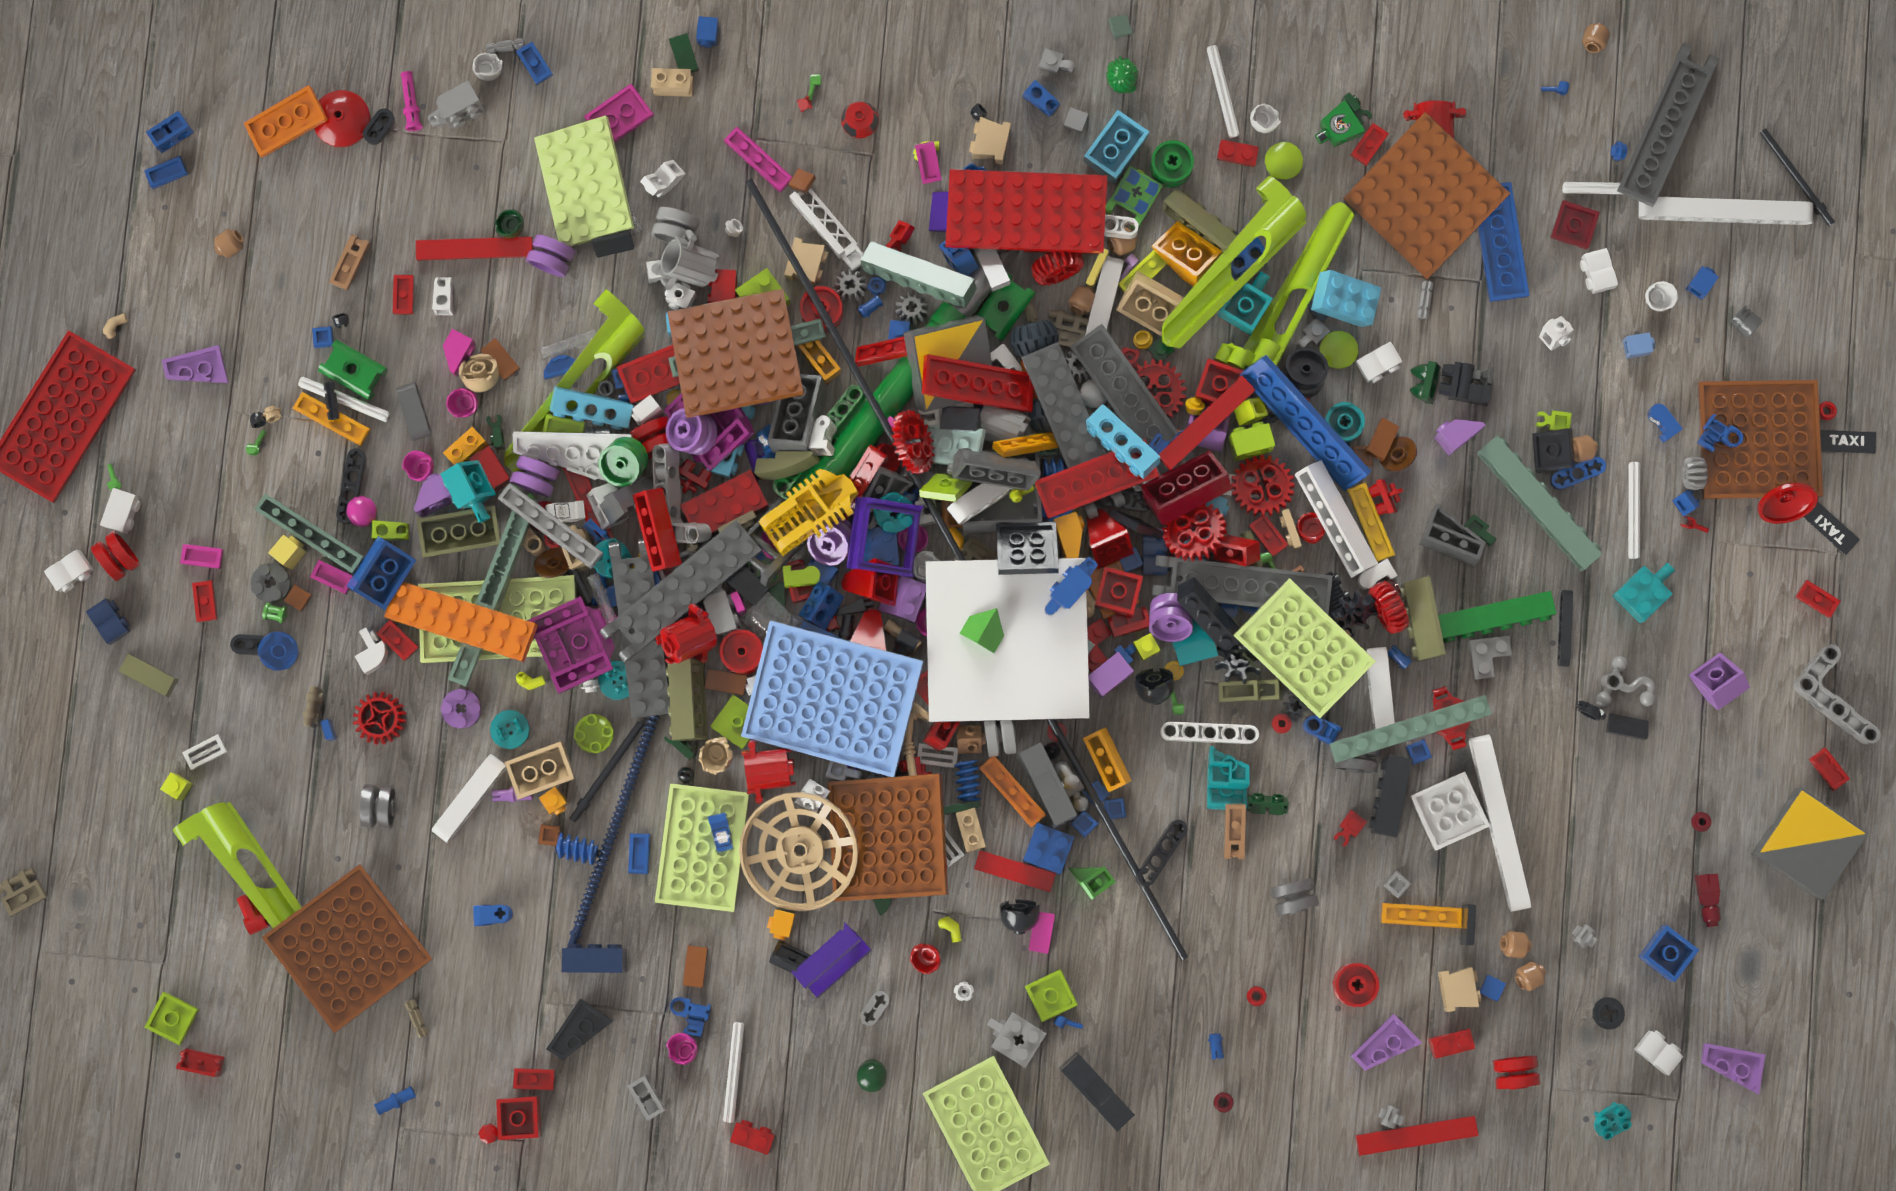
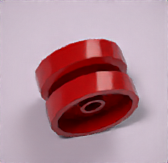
(830, 301)
(651, 434)
(115, 556)
(741, 640)
(1367, 981)
(1516, 1072)

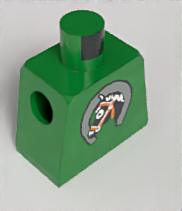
(1340, 126)

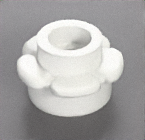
(733, 228)
(590, 686)
(963, 986)

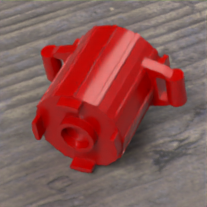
(1441, 111)
(688, 637)
(1453, 732)
(767, 769)

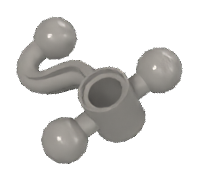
(1619, 664)
(1072, 785)

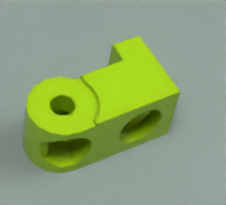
(390, 530)
(804, 577)

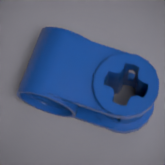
(1323, 730)
(488, 914)

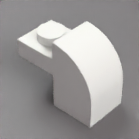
(663, 179)
(375, 655)

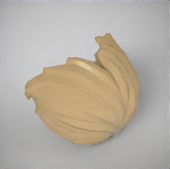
(715, 755)

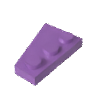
(197, 366)
(1386, 1042)
(1735, 1064)

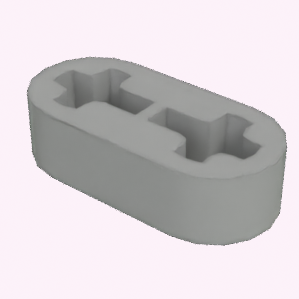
(870, 1005)

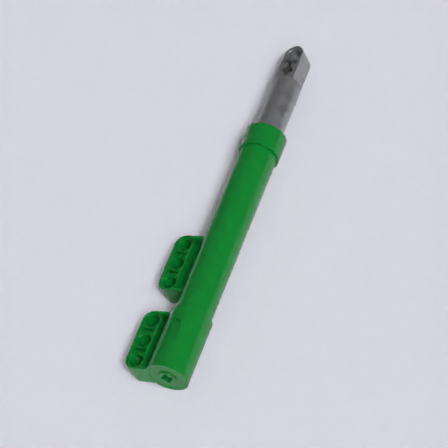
(860, 425)

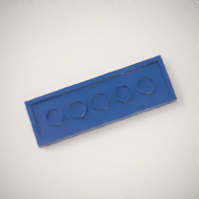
(1503, 252)

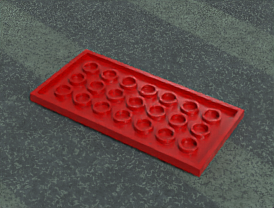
(1026, 211)
(62, 416)

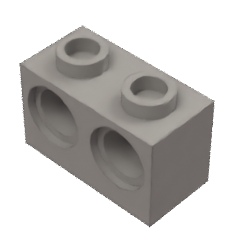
(647, 1097)

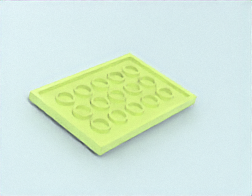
(584, 182)
(1304, 648)
(689, 862)
(986, 1127)

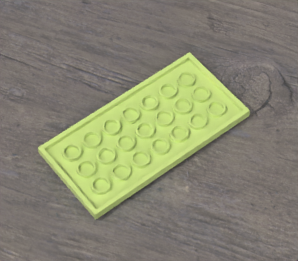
(523, 600)

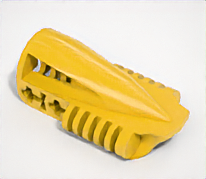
(809, 510)

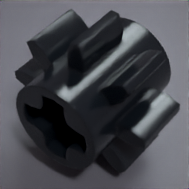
(1290, 709)

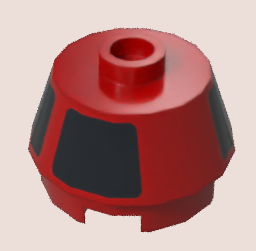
(860, 119)

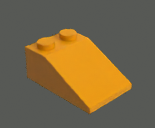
(1186, 253)
(1069, 534)

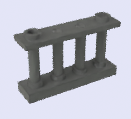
(769, 572)

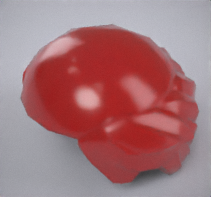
(1310, 528)
(925, 958)

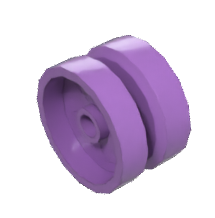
(550, 255)
(692, 434)
(536, 472)
(833, 545)
(1169, 619)

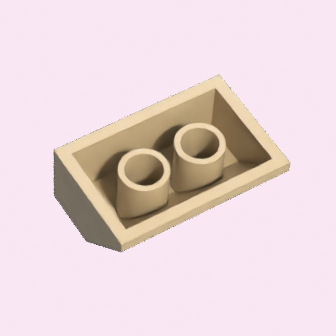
(1148, 302)
(540, 770)

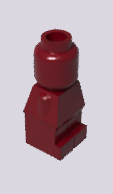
(1709, 894)

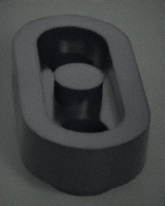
(377, 126)
(251, 644)

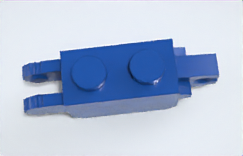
(1072, 586)

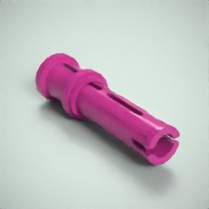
(414, 110)

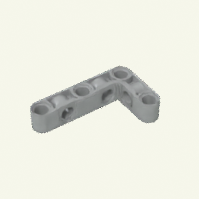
(667, 477)
(1825, 700)

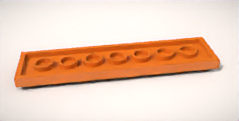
(461, 621)

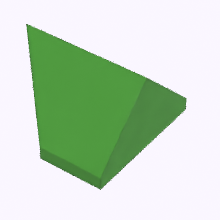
(984, 629)
(1093, 880)

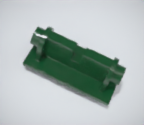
(1258, 802)

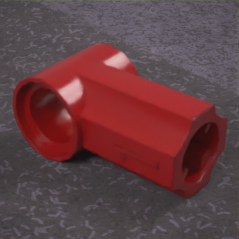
(253, 919)

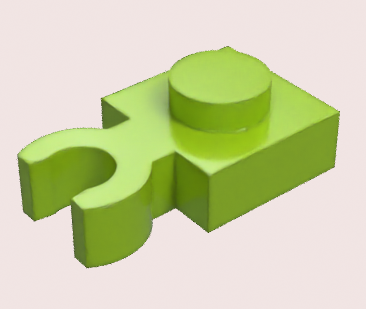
(1556, 420)

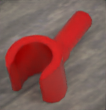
(1692, 524)

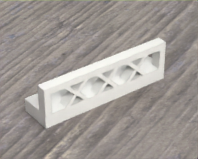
(817, 224)

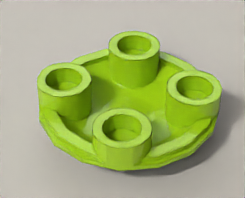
(1283, 160)
(1339, 349)
(594, 733)

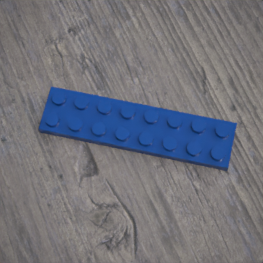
(1305, 423)

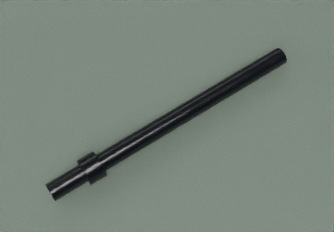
(1820, 208)
(583, 804)

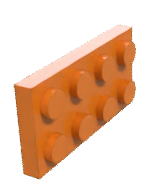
(285, 121)

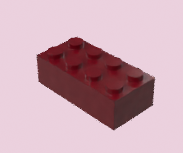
(1186, 487)

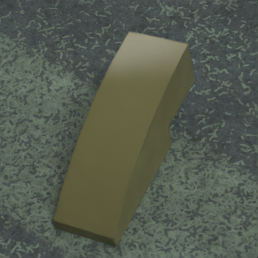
(785, 464)
(148, 675)
(1252, 691)

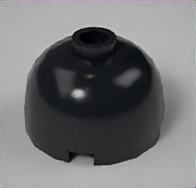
(1154, 686)
(1019, 916)

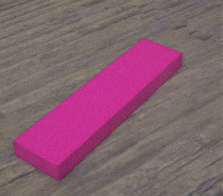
(758, 159)

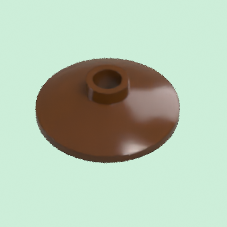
(1403, 448)
(551, 563)

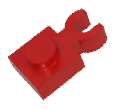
(1351, 825)

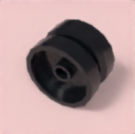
(1306, 370)

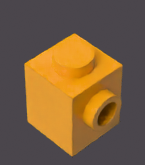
(554, 801)
(781, 924)

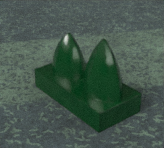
(1430, 375)

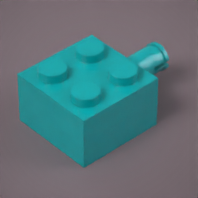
(1247, 305)
(469, 487)
(1644, 592)

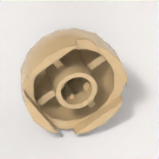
(479, 373)

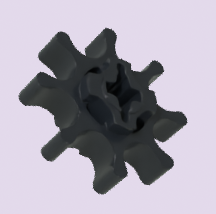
(1355, 612)
(1238, 662)

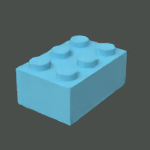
(1116, 146)
(1346, 298)

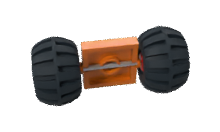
(1024, 341)

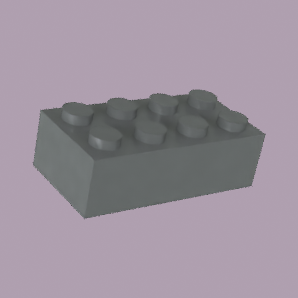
(796, 416)

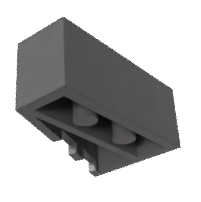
(883, 483)
(620, 503)
(1451, 538)

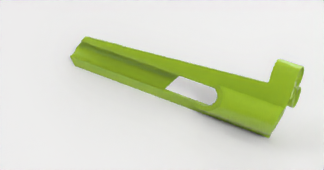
(1277, 222)
(1304, 274)
(611, 342)
(224, 835)

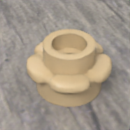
(272, 414)

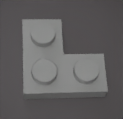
(1482, 653)

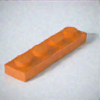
(1012, 791)

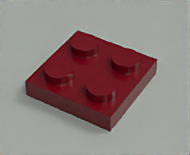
(1575, 225)

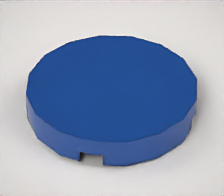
(278, 651)

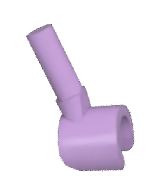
(1132, 261)

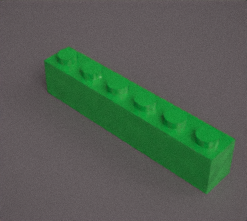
(1497, 615)

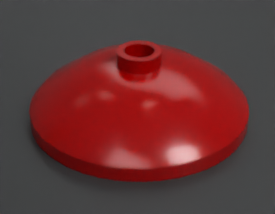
(350, 126)
(1787, 503)

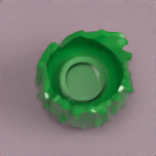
(1122, 75)

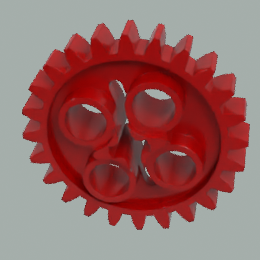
(1154, 372)
(916, 455)
(1279, 481)
(1197, 546)

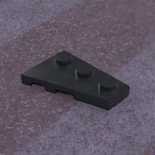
(577, 1029)

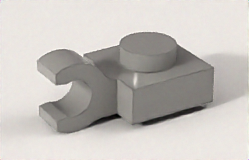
(1053, 61)
(1313, 333)
(840, 772)

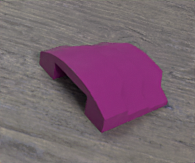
(732, 431)
(573, 644)

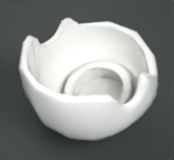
(487, 66)
(1264, 118)
(1661, 296)
(1091, 394)
(919, 568)

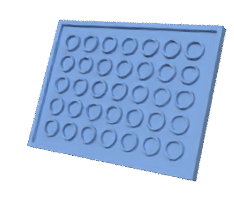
(832, 698)

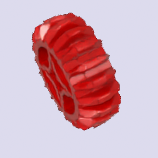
(1056, 267)
(1389, 607)
(371, 703)

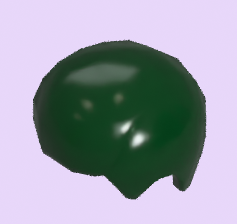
(509, 223)
(871, 1075)

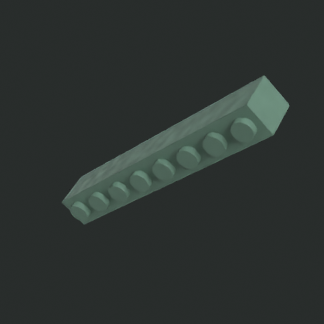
(1539, 503)
(1410, 729)

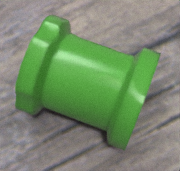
(274, 613)

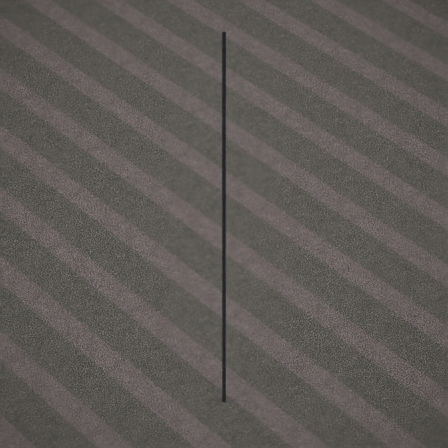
(957, 552)

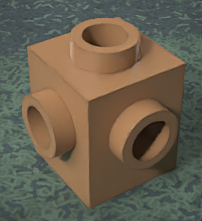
(970, 739)

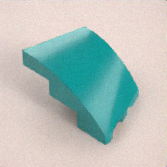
(1195, 647)
(1226, 780)

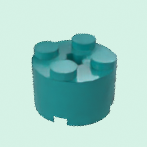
(1349, 413)

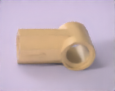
(530, 538)

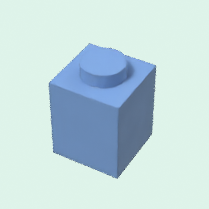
(1638, 345)

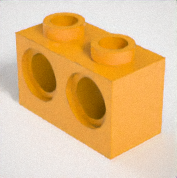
(465, 447)

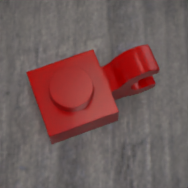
(900, 235)

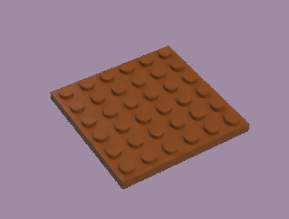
(1426, 195)
(735, 353)
(1778, 436)
(897, 836)
(347, 948)

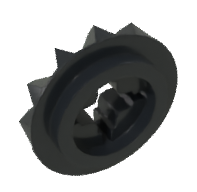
(1590, 710)
(1616, 1018)

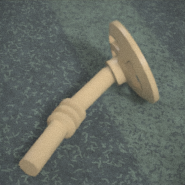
(917, 712)

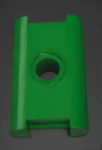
(1004, 321)
(341, 361)

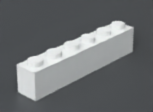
(1336, 518)

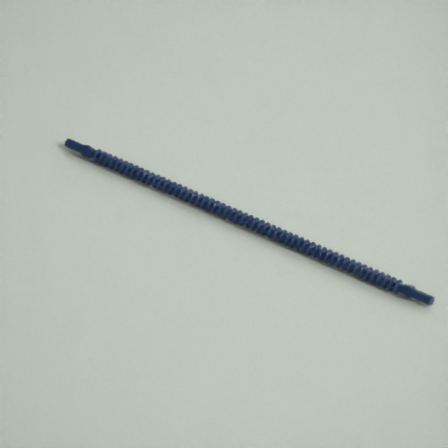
(591, 890)

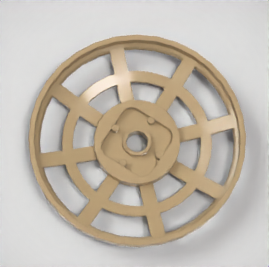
(792, 861)

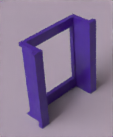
(859, 535)
(831, 961)

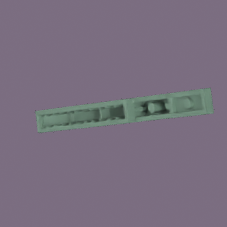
(493, 590)

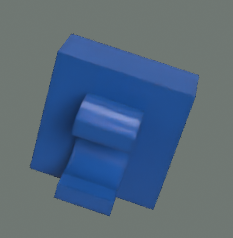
(1686, 502)
(1126, 653)

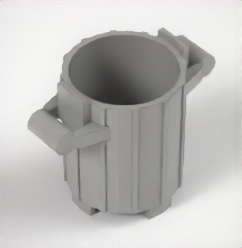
(687, 262)
(1002, 423)

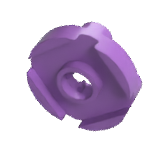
(461, 697)

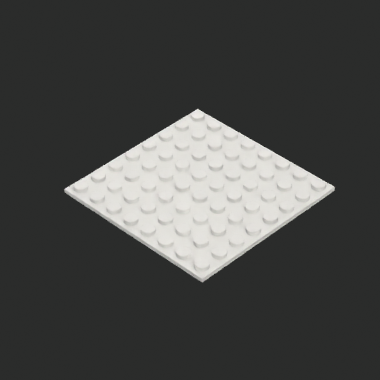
(1039, 662)

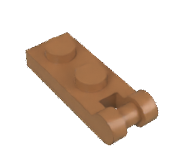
(349, 262)
(1235, 830)

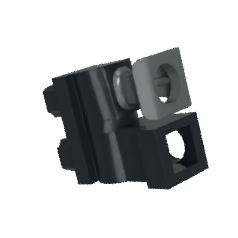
(1461, 384)

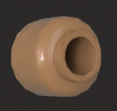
(1595, 37)
(228, 243)
(1121, 246)
(1082, 300)
(1584, 448)
(1515, 944)
(1530, 976)

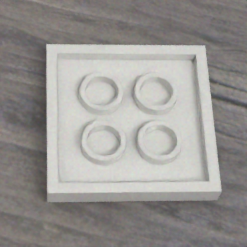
(1449, 811)

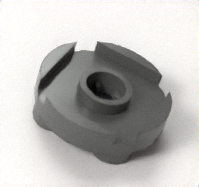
(266, 572)

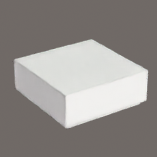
(852, 258)

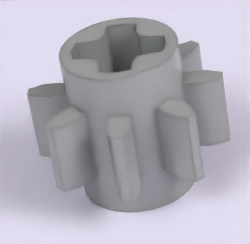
(1584, 936)
(1391, 1117)

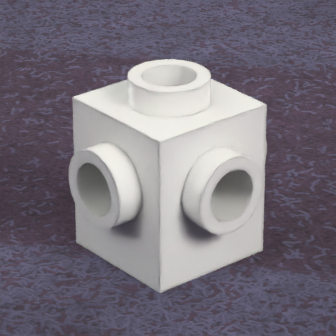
(685, 300)
(1556, 333)
(816, 789)

